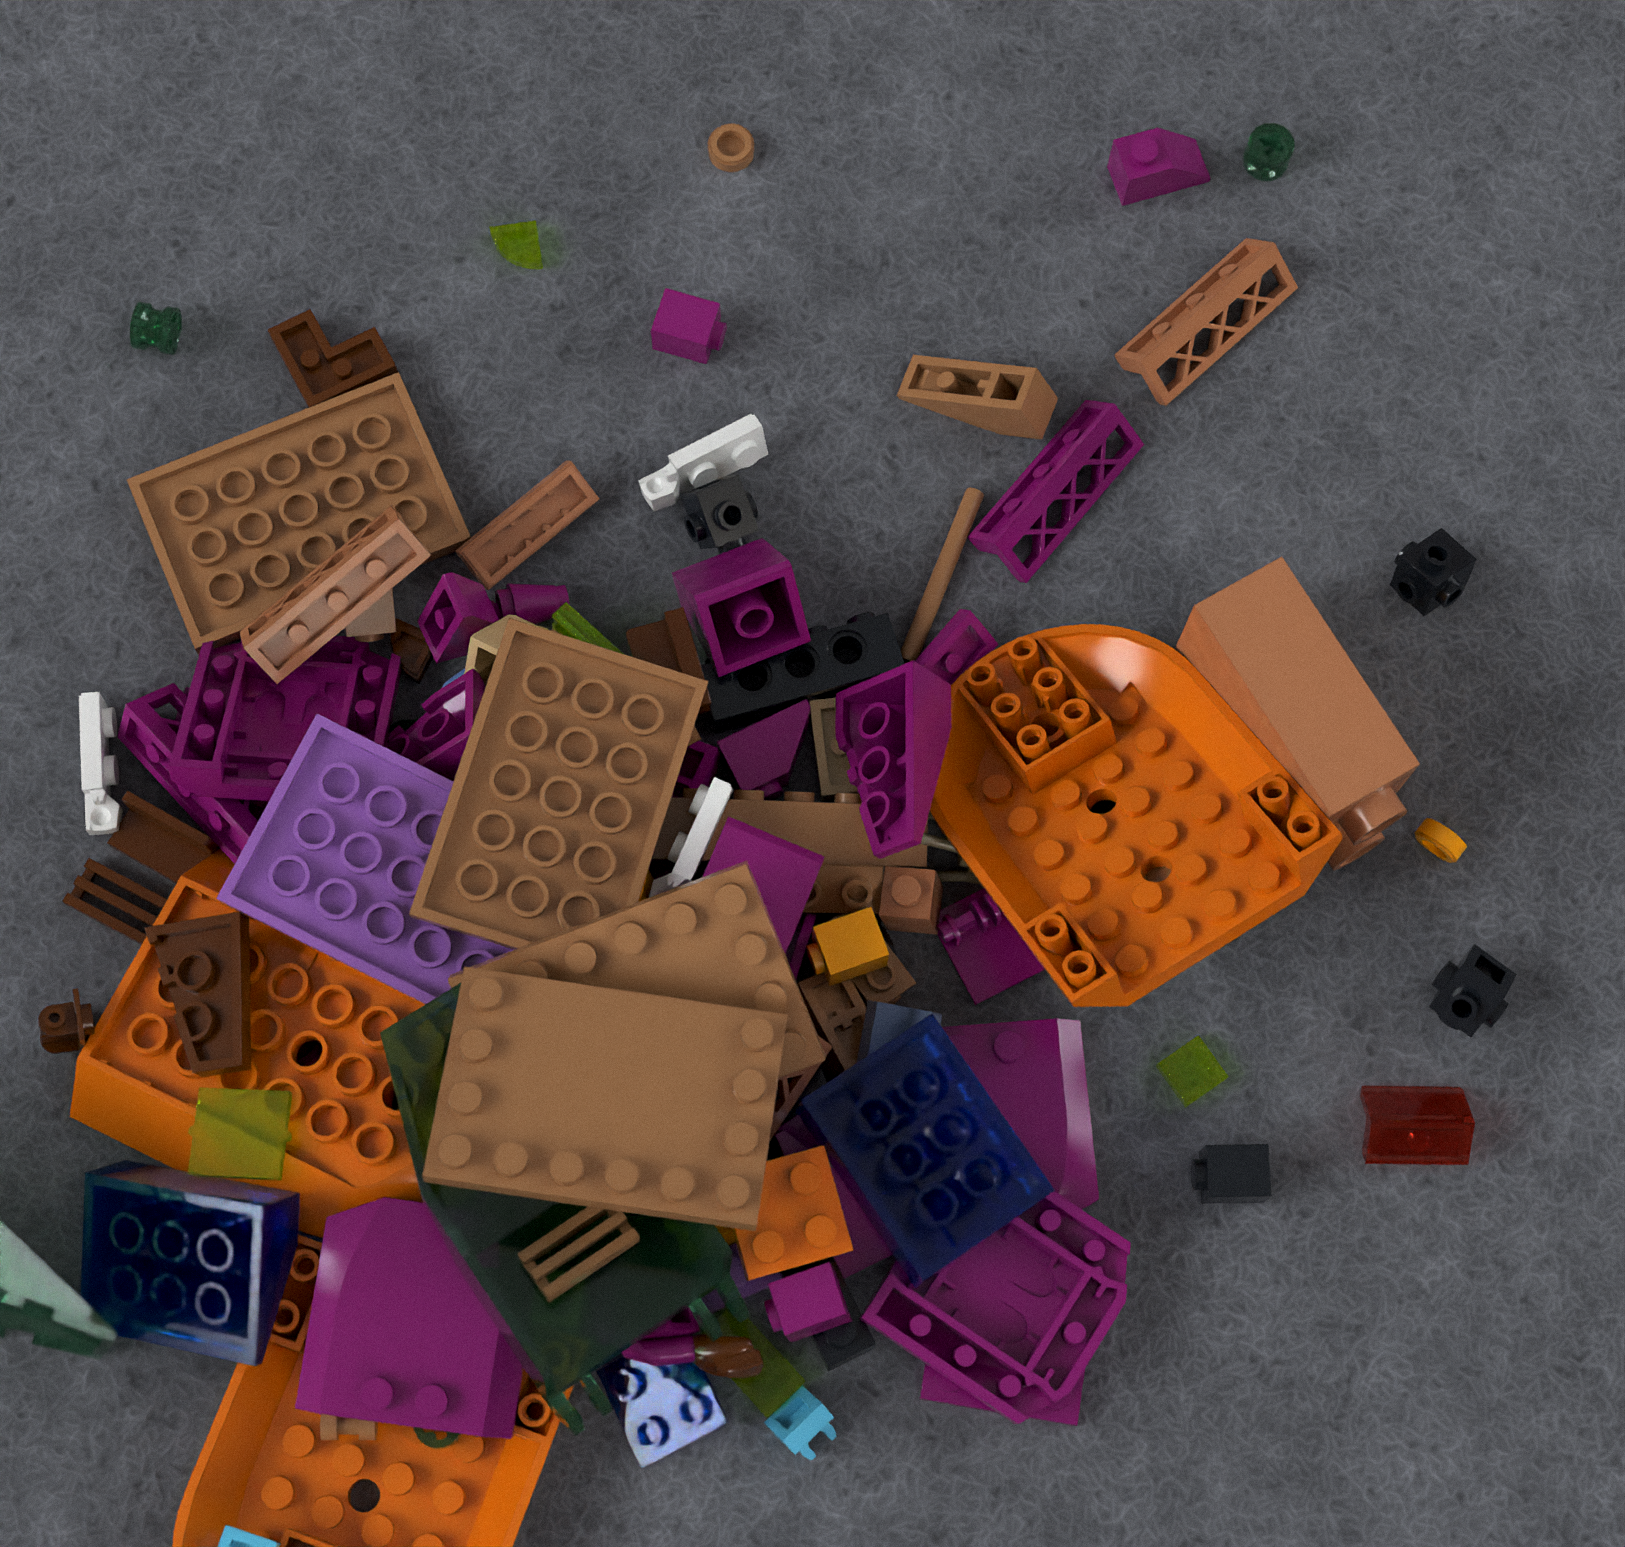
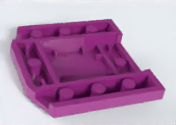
(246, 728)
(1041, 1089)
(1015, 1311)
(402, 1330)

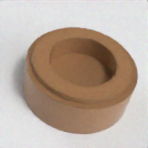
(731, 147)

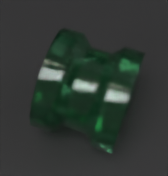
(1270, 163)
(155, 328)

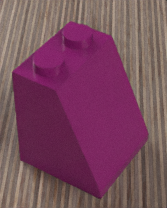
(743, 605)
(779, 868)

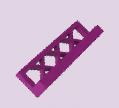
(1044, 480)
(152, 743)

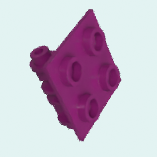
(984, 947)

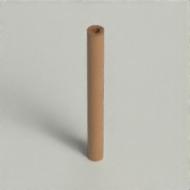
(941, 574)

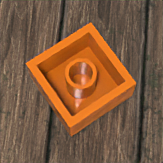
(796, 1217)

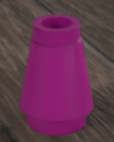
(531, 601)

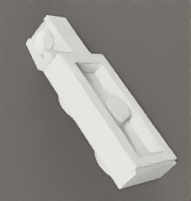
(704, 461)
(98, 767)
(690, 849)

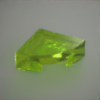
(518, 243)

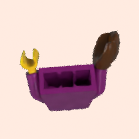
(675, 1345)

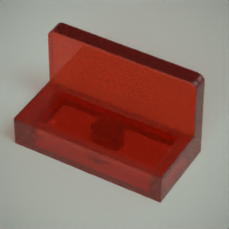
(1416, 1125)

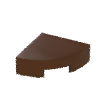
(412, 648)

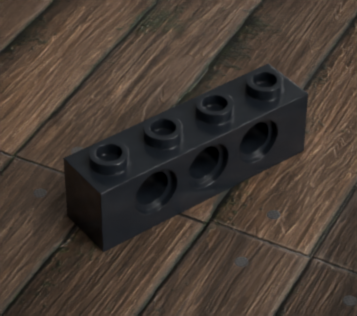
(864, 633)

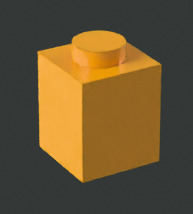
(847, 947)

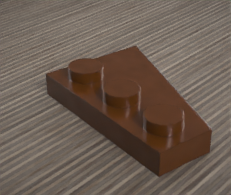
(209, 982)

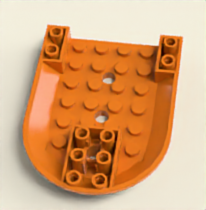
(1132, 722)
(342, 1123)
(282, 1482)

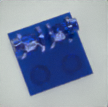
(661, 1405)

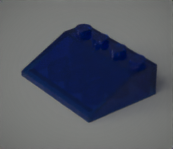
(924, 1150)
(187, 1258)

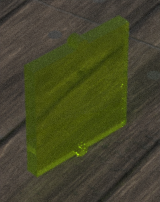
(240, 1133)

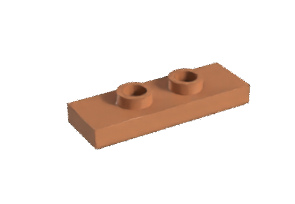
(527, 525)

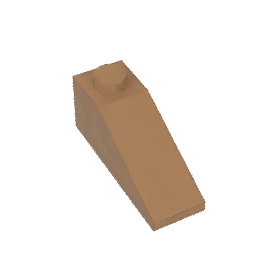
(982, 394)

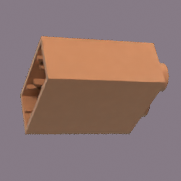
(1304, 701)

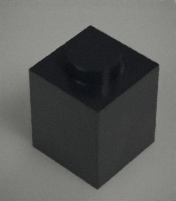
(1232, 1173)

